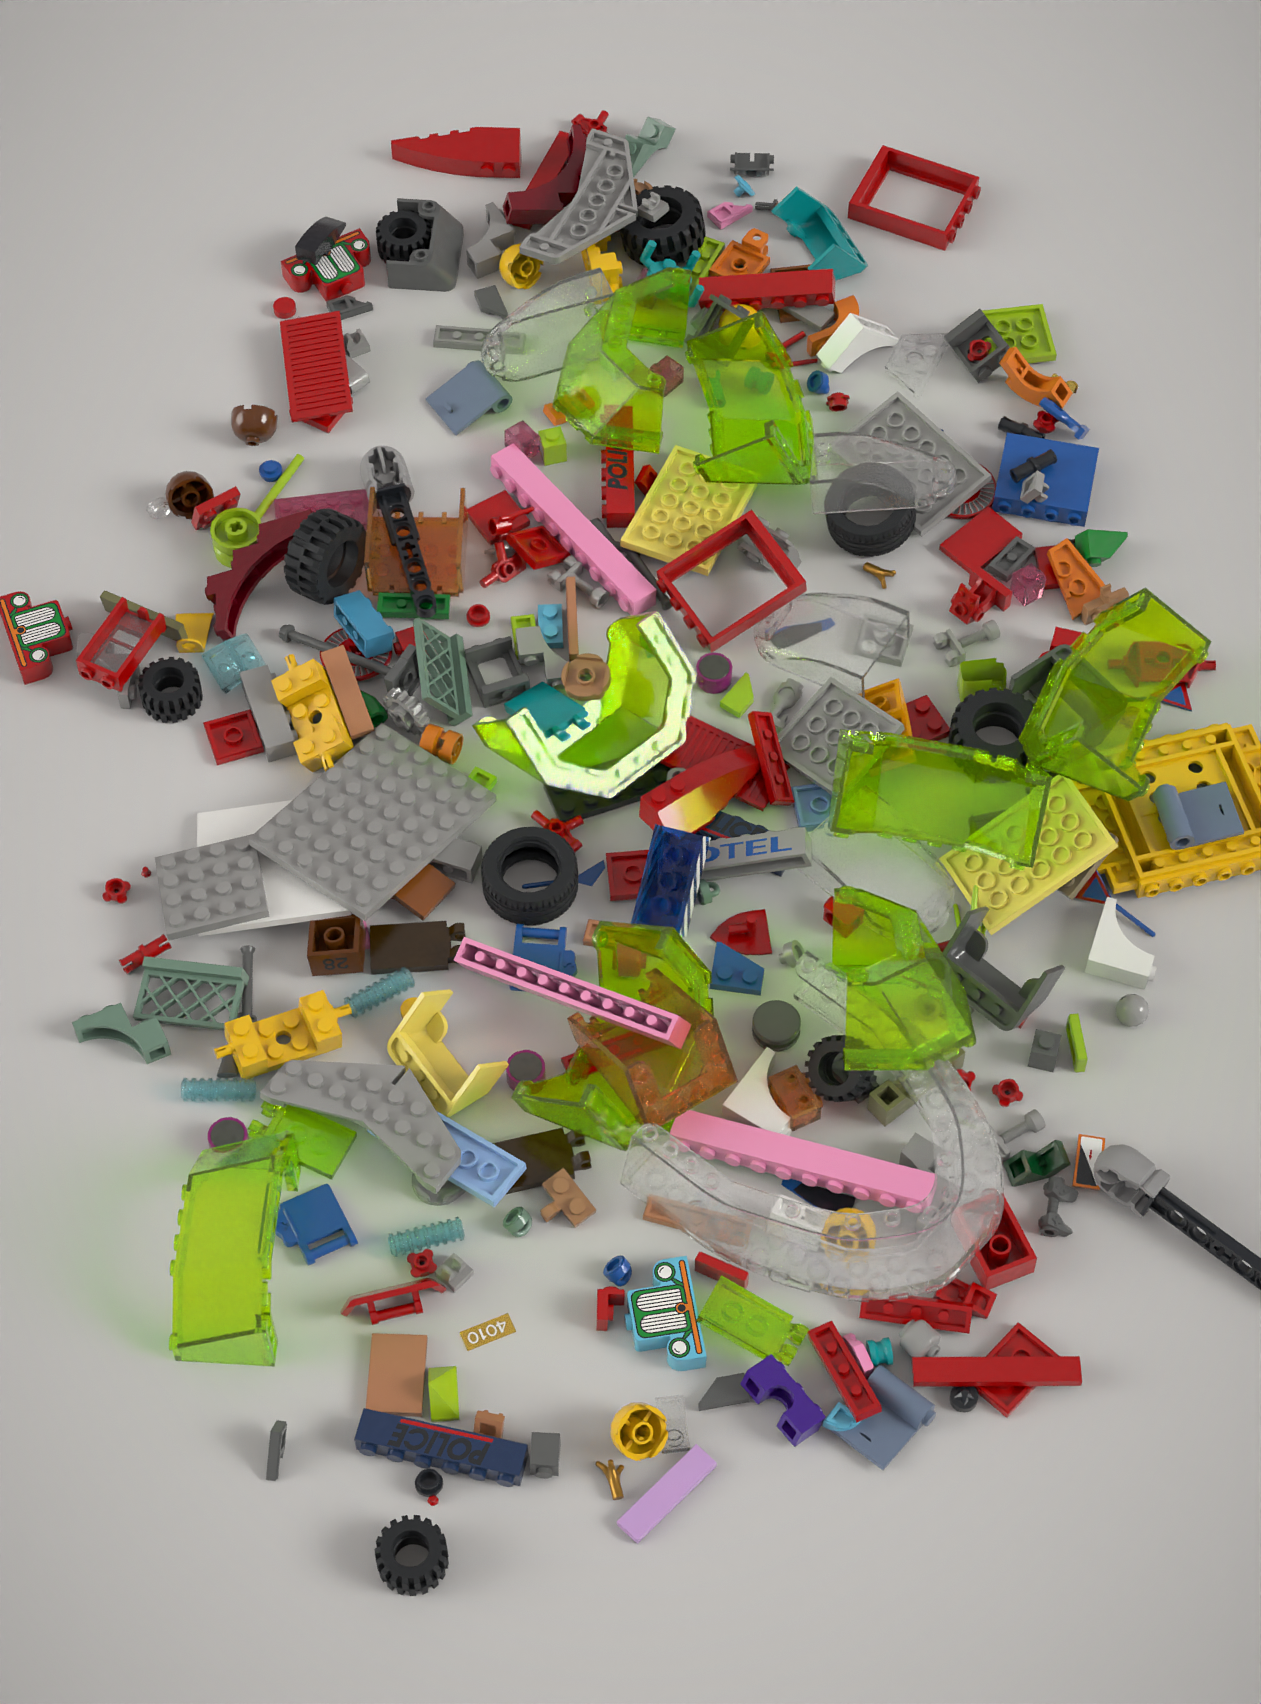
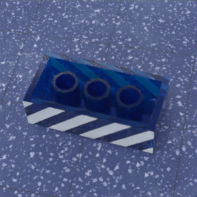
(671, 879)

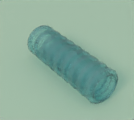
(380, 991)
(218, 1089)
(426, 1236)

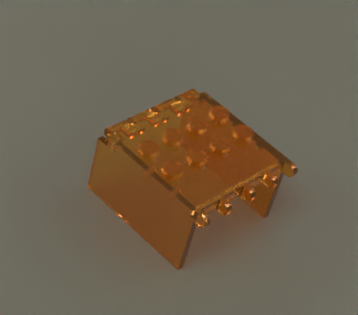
(441, 544)

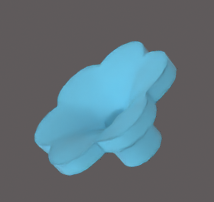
(743, 187)

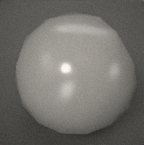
(1132, 1010)

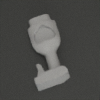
(785, 698)

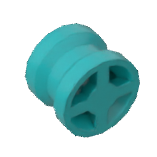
(880, 1351)

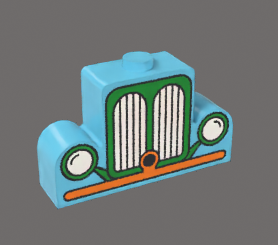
(667, 1316)

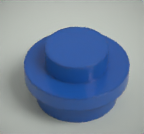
(270, 470)

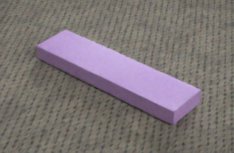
(666, 1493)

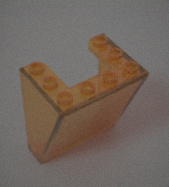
(649, 1075)

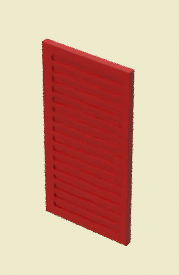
(316, 366)
(707, 741)

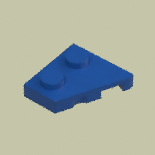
(735, 972)

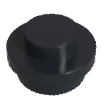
(428, 1483)

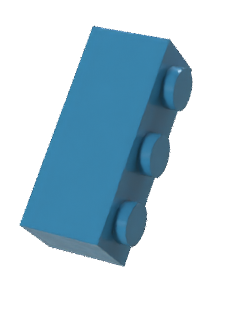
(363, 624)

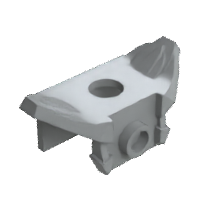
(747, 547)

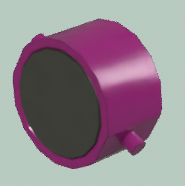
(714, 673)
(524, 1066)
(226, 1131)

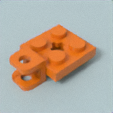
(750, 254)

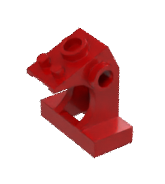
(985, 591)

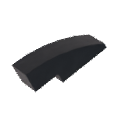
(319, 239)

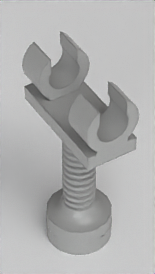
(598, 596)
(957, 654)
(1033, 1122)

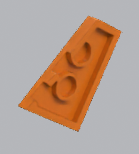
(1075, 577)

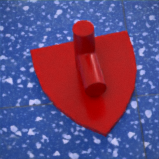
(745, 933)

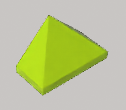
(443, 1393)

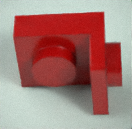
(606, 1300)

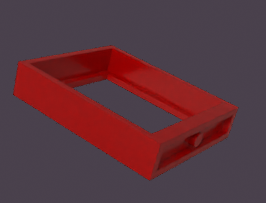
(921, 169)
(768, 547)

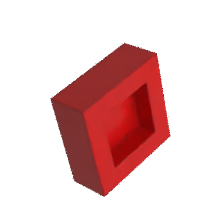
(645, 478)

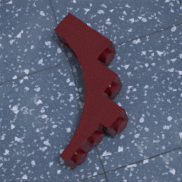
(545, 202)
(249, 566)

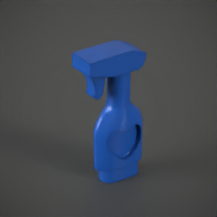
(1052, 408)

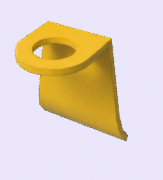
(197, 630)

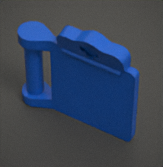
(547, 955)
(312, 1218)

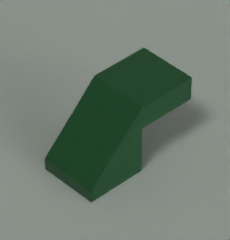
(1032, 1167)

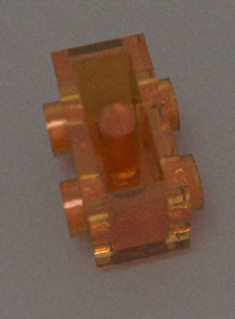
(795, 1097)

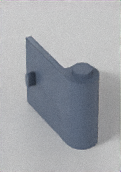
(469, 397)
(1195, 815)
(887, 1432)

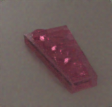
(350, 503)

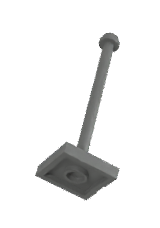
(402, 675)

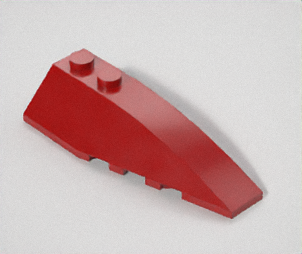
(473, 153)
(700, 792)

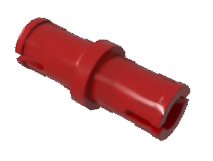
(149, 950)

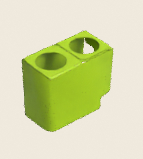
(980, 675)

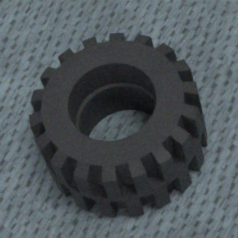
(401, 235)
(175, 704)
(822, 1076)
(415, 1577)

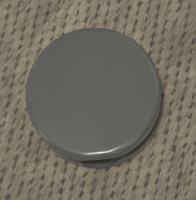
(776, 1025)

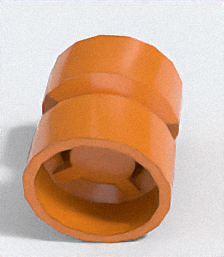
(441, 743)

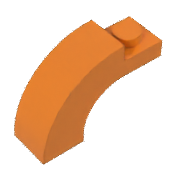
(841, 309)
(1031, 384)

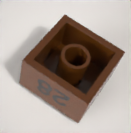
(336, 945)

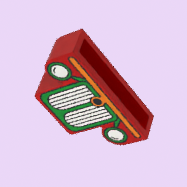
(334, 274)
(35, 634)

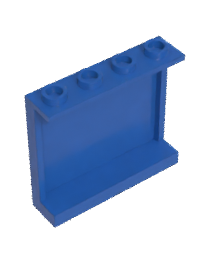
(1068, 480)

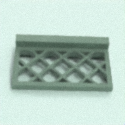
(452, 669)
(190, 972)

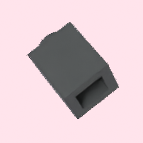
(1044, 1050)
(545, 1454)

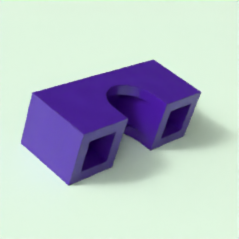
(771, 1381)

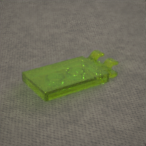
(319, 1140)
(751, 1322)

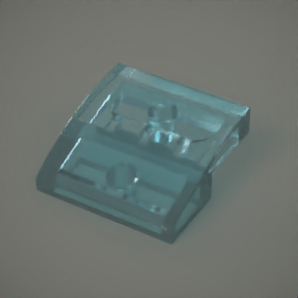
(231, 658)

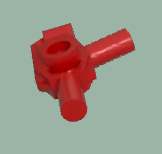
(587, 123)
(504, 568)
(560, 828)

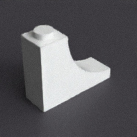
(853, 339)
(1115, 956)
(752, 1102)

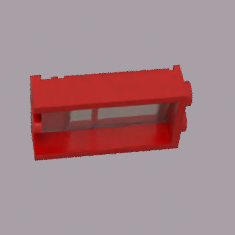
(119, 646)

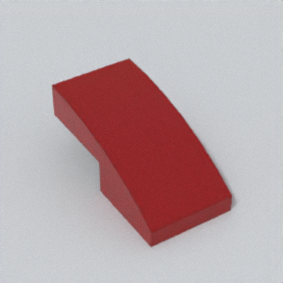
(973, 1294)

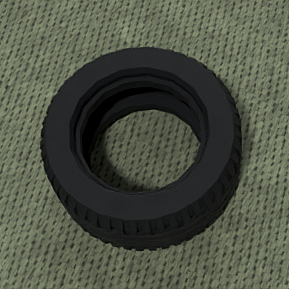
(871, 539)
(522, 845)

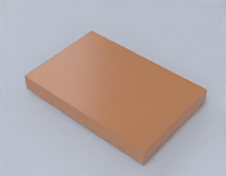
(397, 1374)

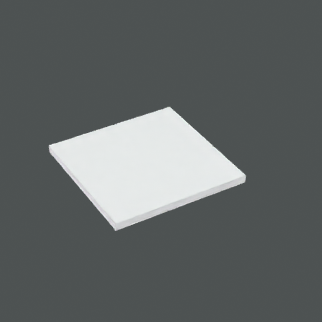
(287, 896)

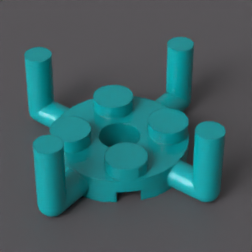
(658, 266)

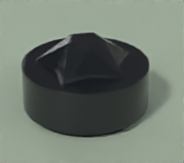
(963, 1398)

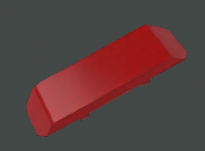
(397, 1311)

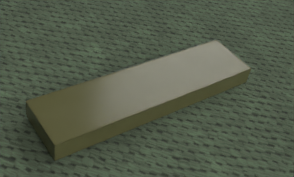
(174, 631)

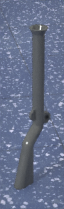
(634, 557)
(228, 1066)

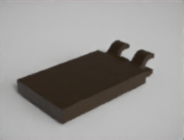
(414, 946)
(545, 1156)

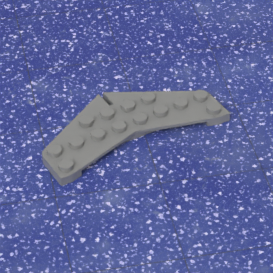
(599, 208)
(368, 1096)

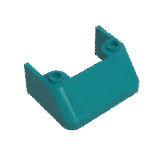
(821, 233)

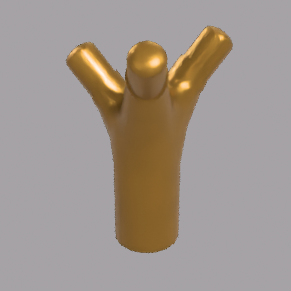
(878, 572)
(613, 1478)

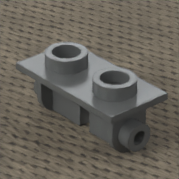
(760, 164)

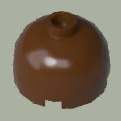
(253, 424)
(186, 492)

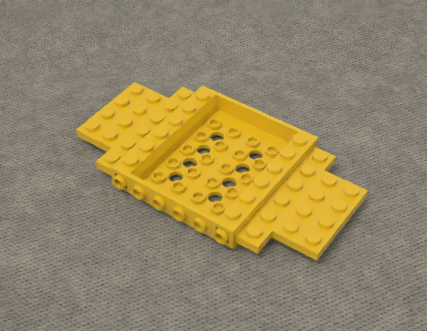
(1144, 855)

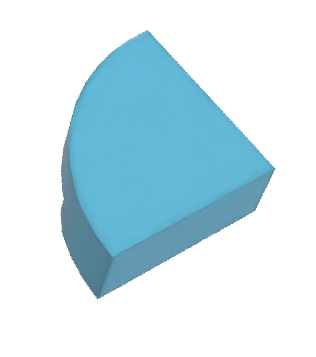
(840, 1419)

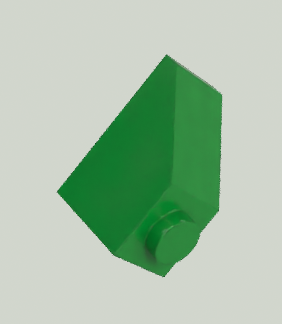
(1098, 545)

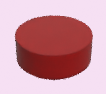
(284, 307)

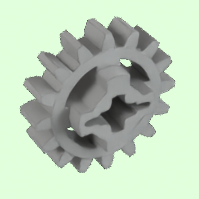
(406, 711)

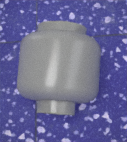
(919, 1339)

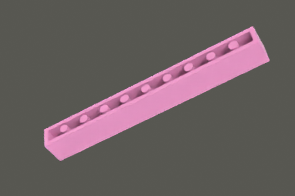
(573, 530)
(573, 992)
(802, 1160)

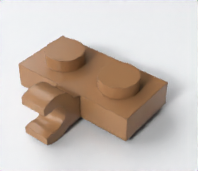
(1107, 599)
(567, 1199)

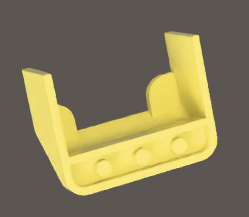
(420, 1047)

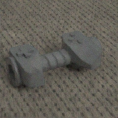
(1051, 1223)

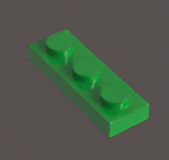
(401, 606)

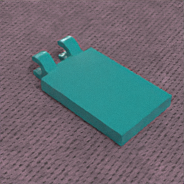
(550, 710)

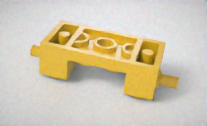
(607, 262)
(305, 693)
(310, 1027)

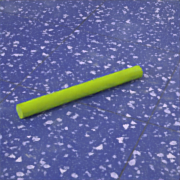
(279, 485)

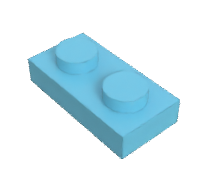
(551, 624)

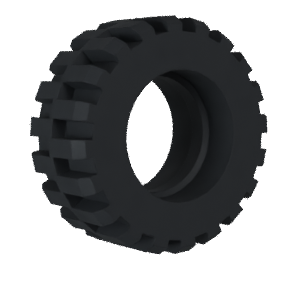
(672, 242)
(325, 556)
(991, 709)

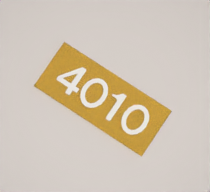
(487, 1331)

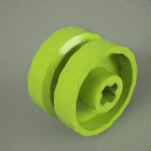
(233, 530)

